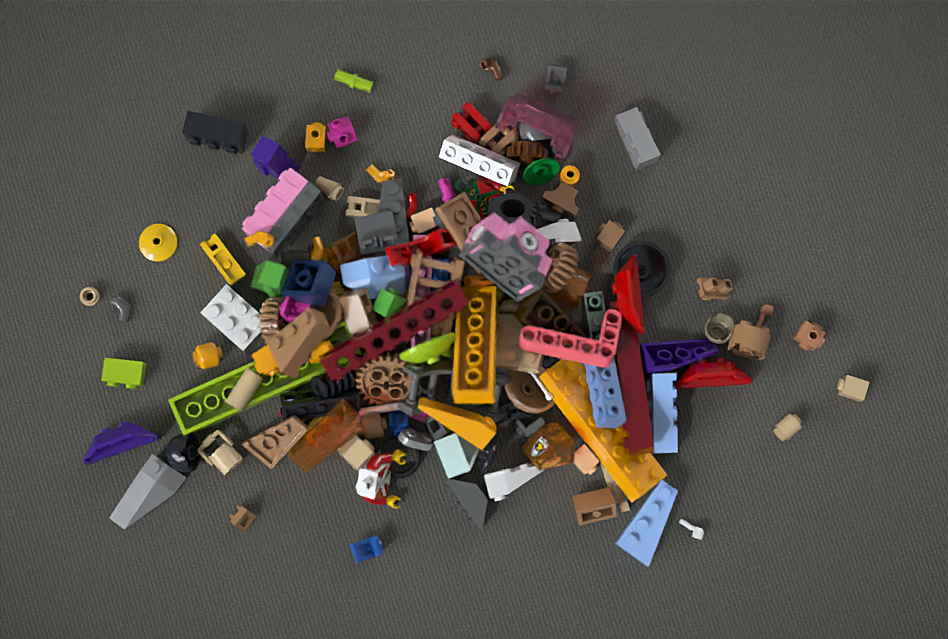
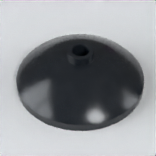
(651, 260)

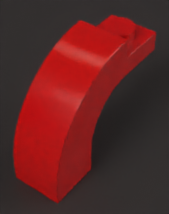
(430, 246)

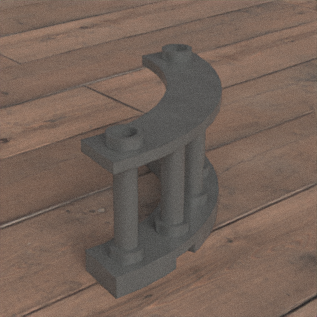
(418, 370)

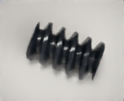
(323, 383)

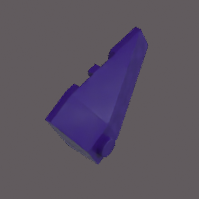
(674, 354)

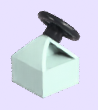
(459, 455)

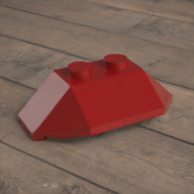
(629, 295)
(712, 375)

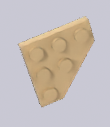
(509, 354)

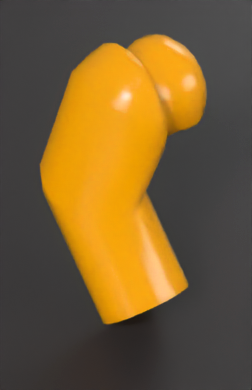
(380, 176)
(317, 253)

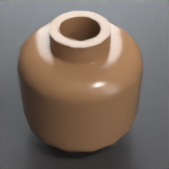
(373, 426)

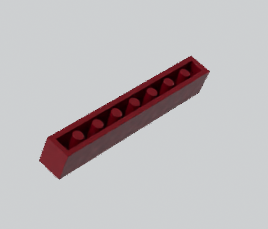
(633, 391)

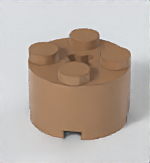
(749, 340)

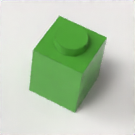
(388, 302)

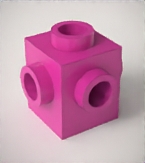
(341, 132)

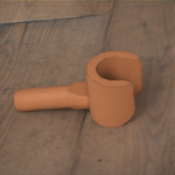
(765, 310)

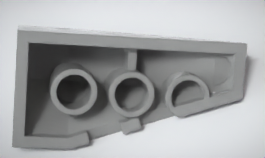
(148, 490)

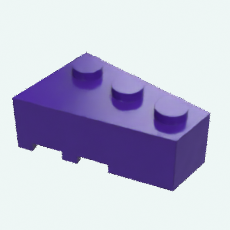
(272, 158)

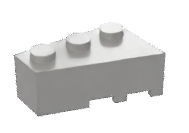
(637, 138)

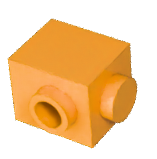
(316, 137)
(265, 362)

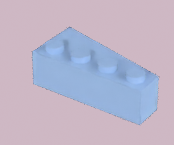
(663, 412)

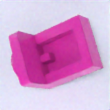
(291, 310)

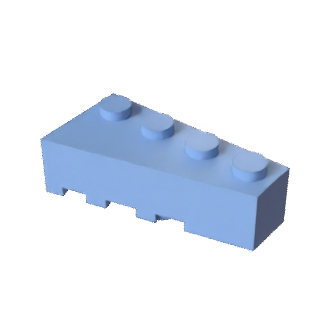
(646, 526)

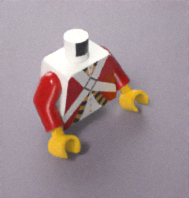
(375, 478)

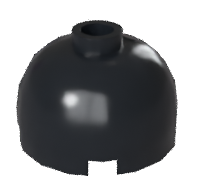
(182, 453)

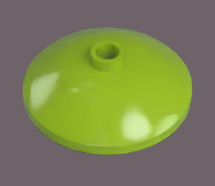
(429, 350)

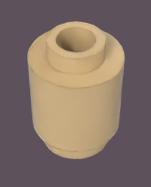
(787, 427)

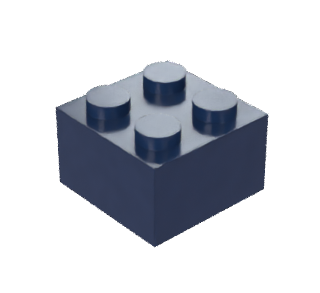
(309, 282)

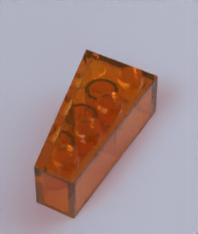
(326, 436)

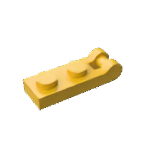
(223, 260)

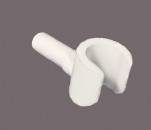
(697, 532)

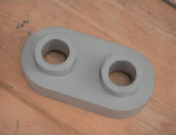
(416, 439)

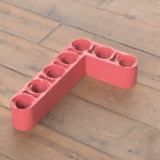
(576, 343)

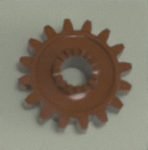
(526, 151)

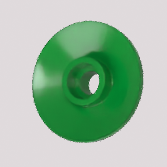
(541, 171)

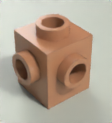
(802, 336)

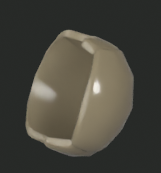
(719, 328)

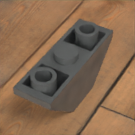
(470, 500)

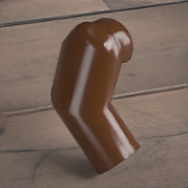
(492, 66)

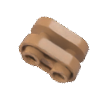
(502, 145)

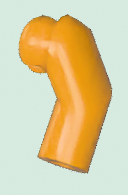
(260, 237)

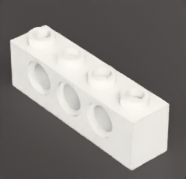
(479, 160)

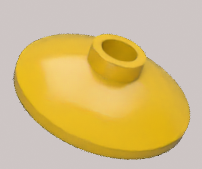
(164, 249)

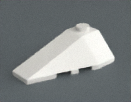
(561, 231)
(508, 480)

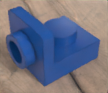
(397, 421)

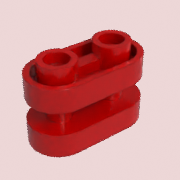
(459, 122)

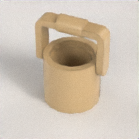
(225, 457)

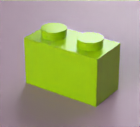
(123, 372)

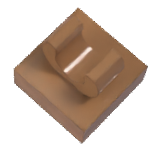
(242, 518)

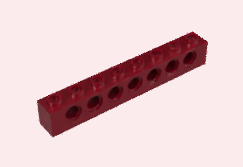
(398, 320)

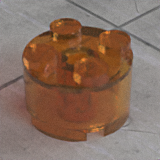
(575, 288)

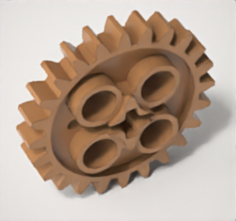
(385, 380)

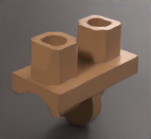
(714, 288)

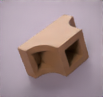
(562, 199)

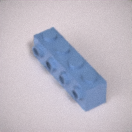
(605, 395)

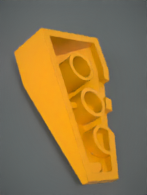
(465, 423)

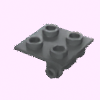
(376, 232)

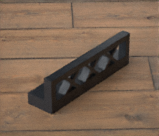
(317, 405)

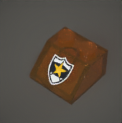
(550, 447)

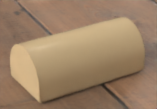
(244, 390)

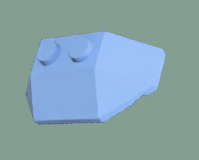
(376, 274)

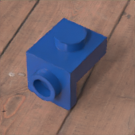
(366, 549)

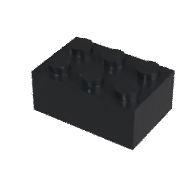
(215, 132)

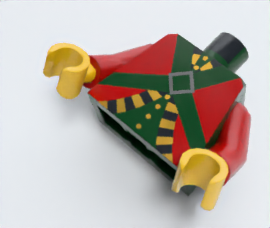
(481, 192)

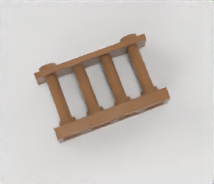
(455, 268)

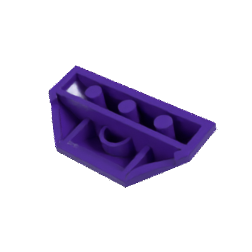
(117, 441)

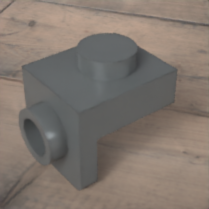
(555, 78)
(530, 429)

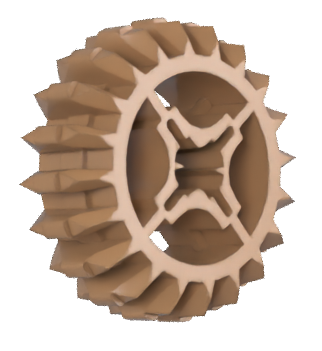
(561, 268)
(271, 319)

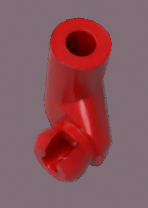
(412, 205)

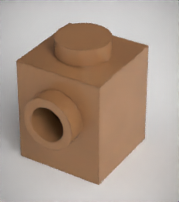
(609, 235)

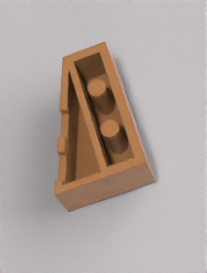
(297, 341)

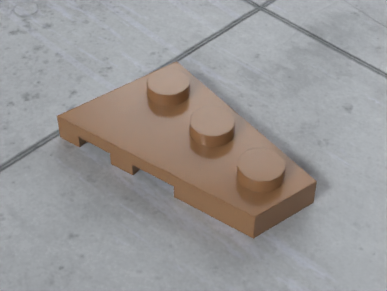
(276, 441)

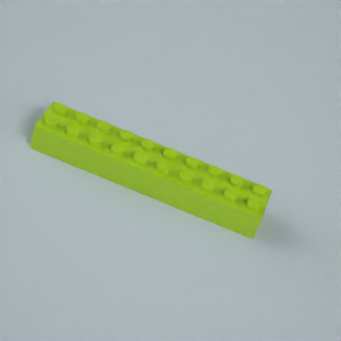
(207, 405)

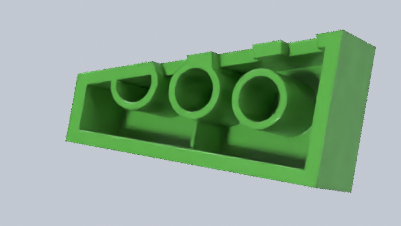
(269, 278)

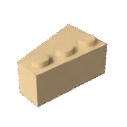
(357, 452)

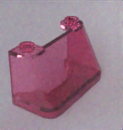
(542, 118)

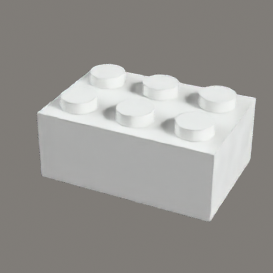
(234, 318)

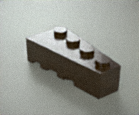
(542, 312)

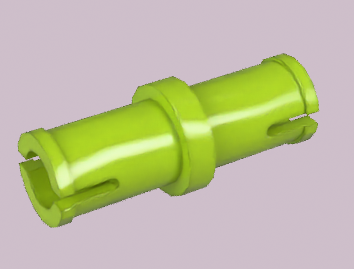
(353, 80)

